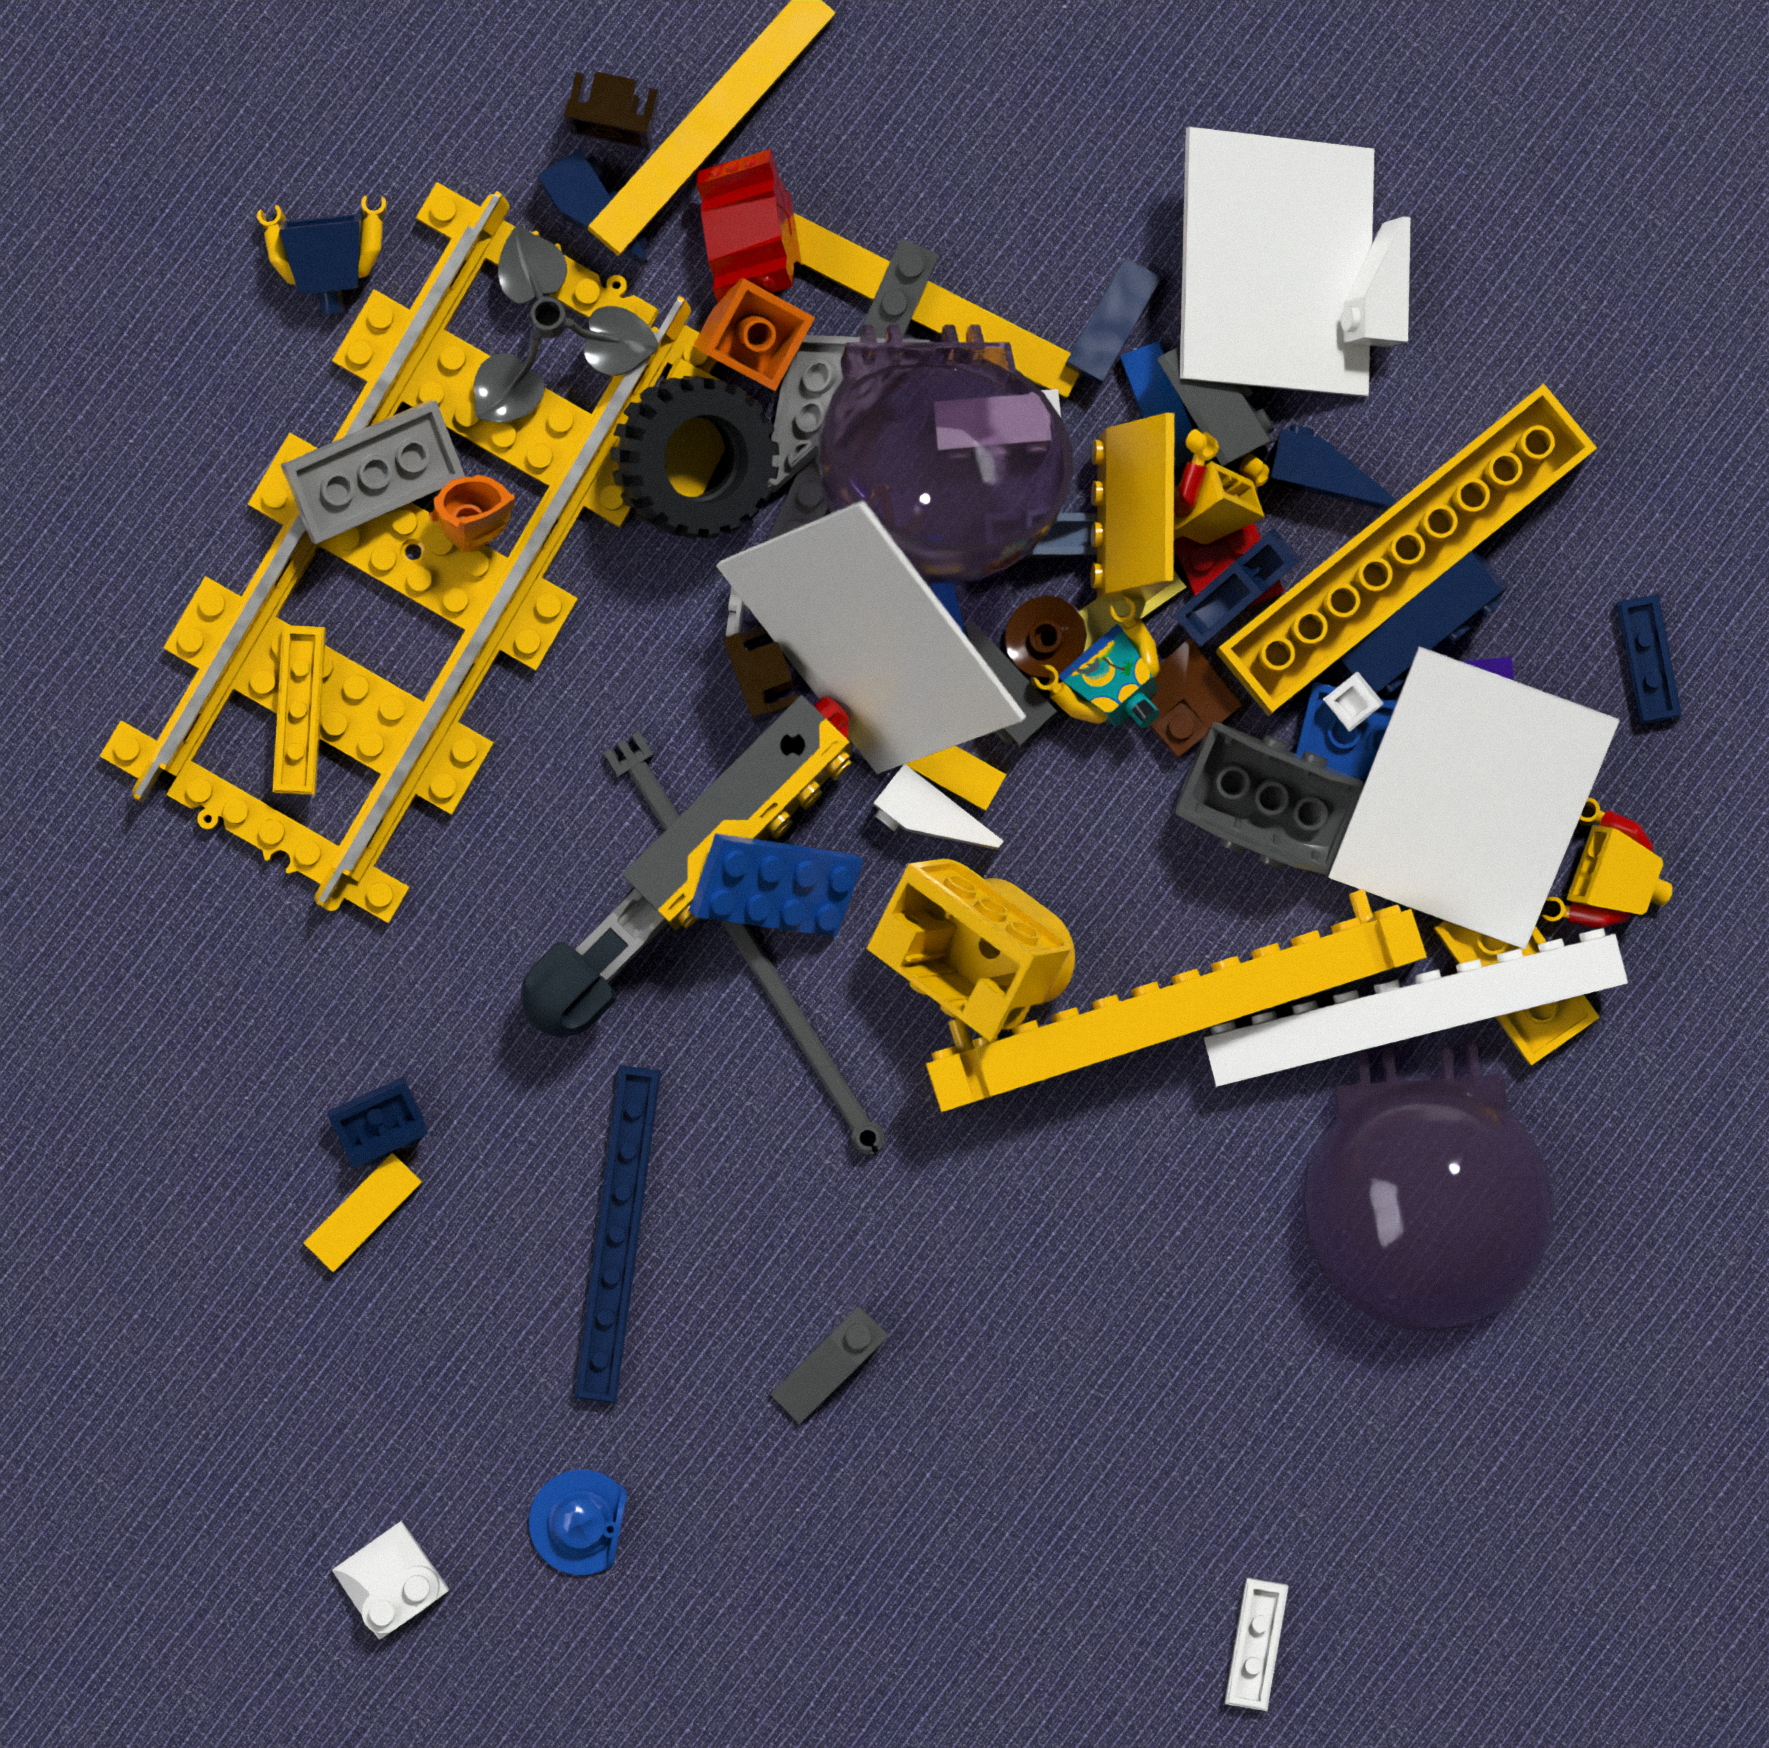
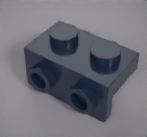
(378, 1123)

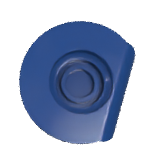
(578, 1521)

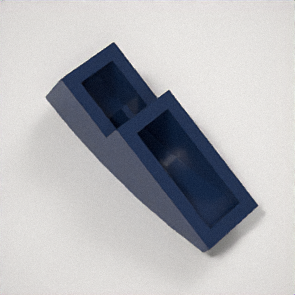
(1237, 587)

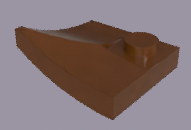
(1189, 700)

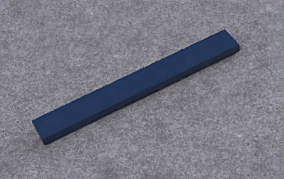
(617, 1234)

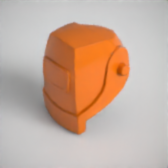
(472, 511)

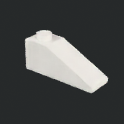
(1379, 298)
(924, 810)

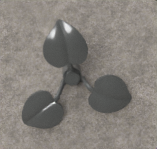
(527, 270)

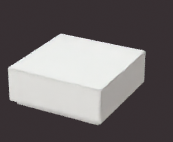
(1353, 701)

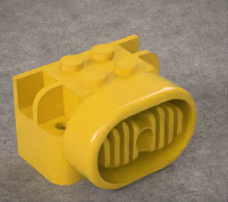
(974, 945)

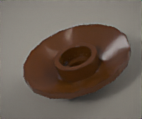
(1030, 625)

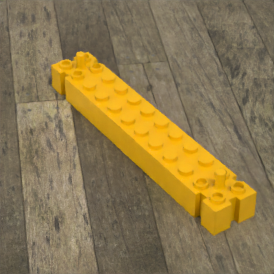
(1192, 1003)

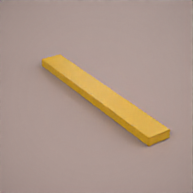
(710, 123)
(864, 271)

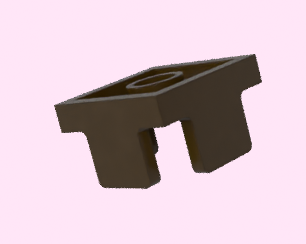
(611, 110)
(760, 673)

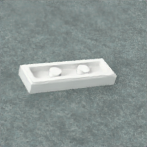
(1256, 1644)

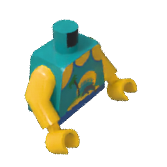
(1111, 676)

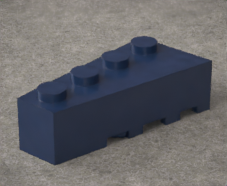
(1426, 621)

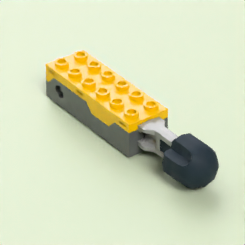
(750, 800)

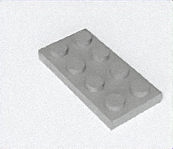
(373, 471)

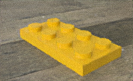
(1534, 1029)

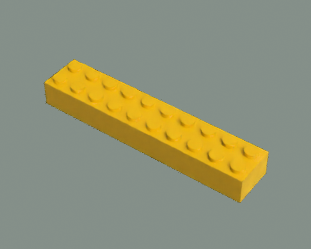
(1406, 549)

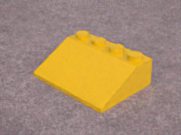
(1133, 509)

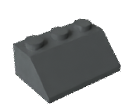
(1222, 412)

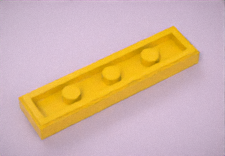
(299, 710)

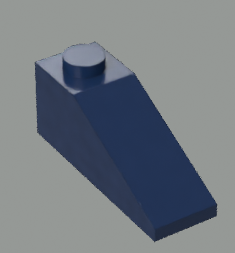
(1318, 468)

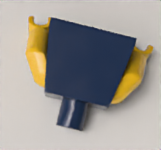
(325, 251)

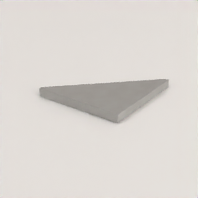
(804, 401)

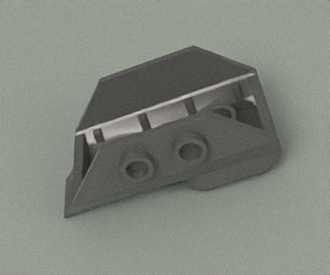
(1268, 799)

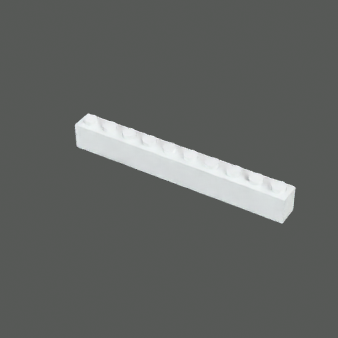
(1415, 1009)

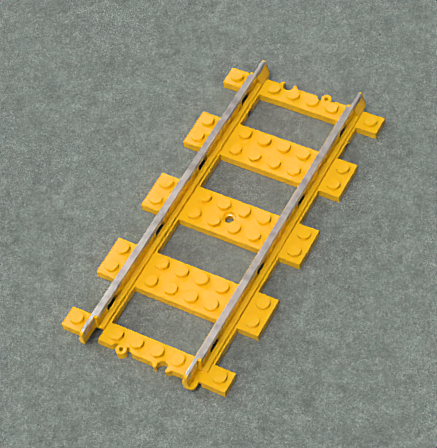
(492, 597)

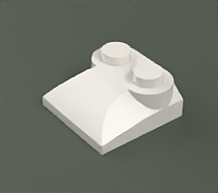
(390, 1580)

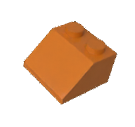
(754, 333)

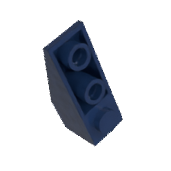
(580, 196)

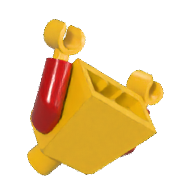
(1214, 499)
(1614, 873)

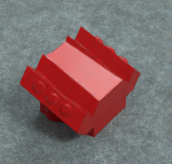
(748, 224)

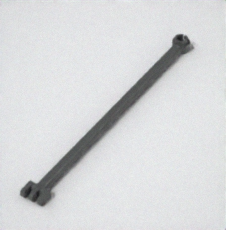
(756, 958)

